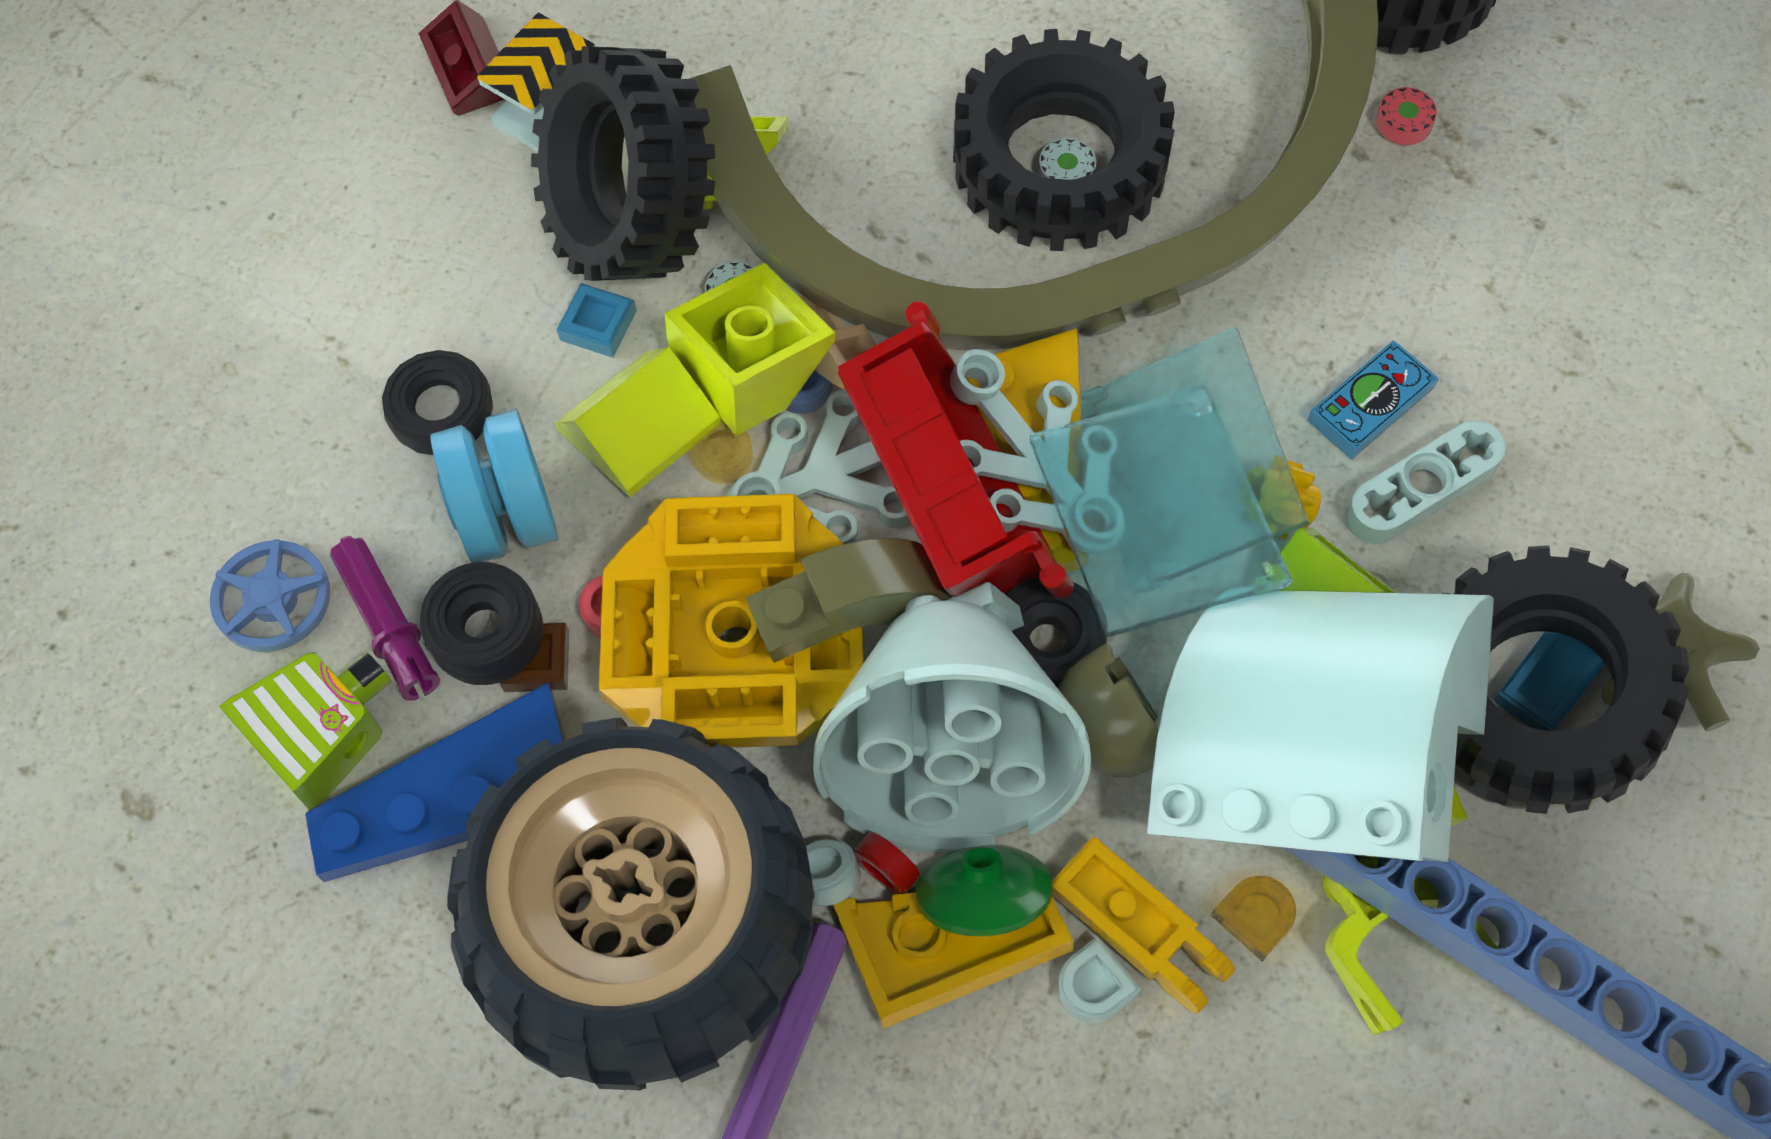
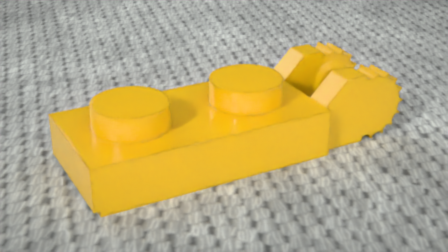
(1138, 921)

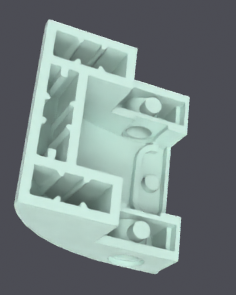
(1323, 721)

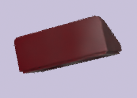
(458, 51)

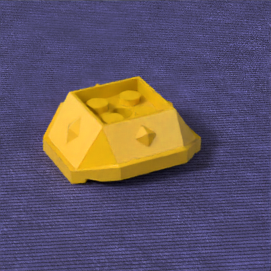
(686, 585)

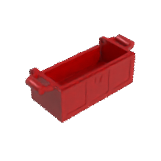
(917, 432)

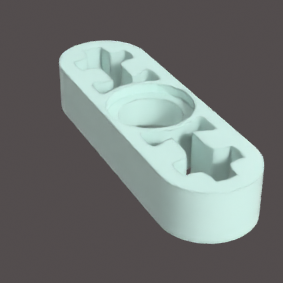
(1434, 457)

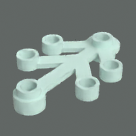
(1022, 468)
(825, 470)

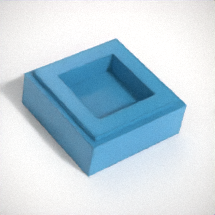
(596, 320)

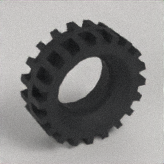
(1070, 81)
(586, 116)

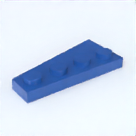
(429, 795)

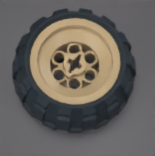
(583, 823)

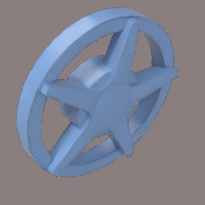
(269, 595)

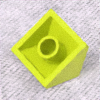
(640, 420)

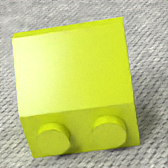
(748, 345)

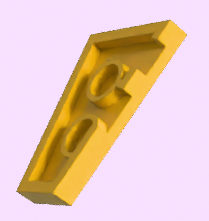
(919, 966)

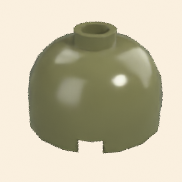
(1113, 713)

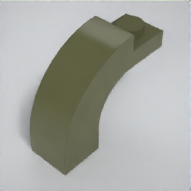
(843, 591)

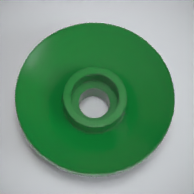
(984, 890)

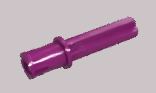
(393, 635)

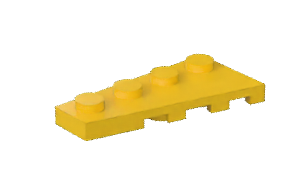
(1026, 374)

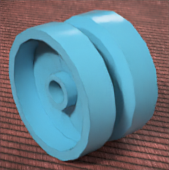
(485, 490)

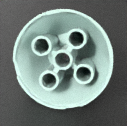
(951, 734)

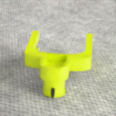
(1347, 937)

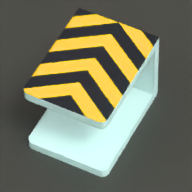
(523, 71)

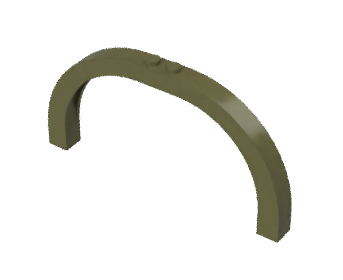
(1098, 297)

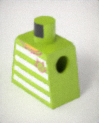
(311, 722)

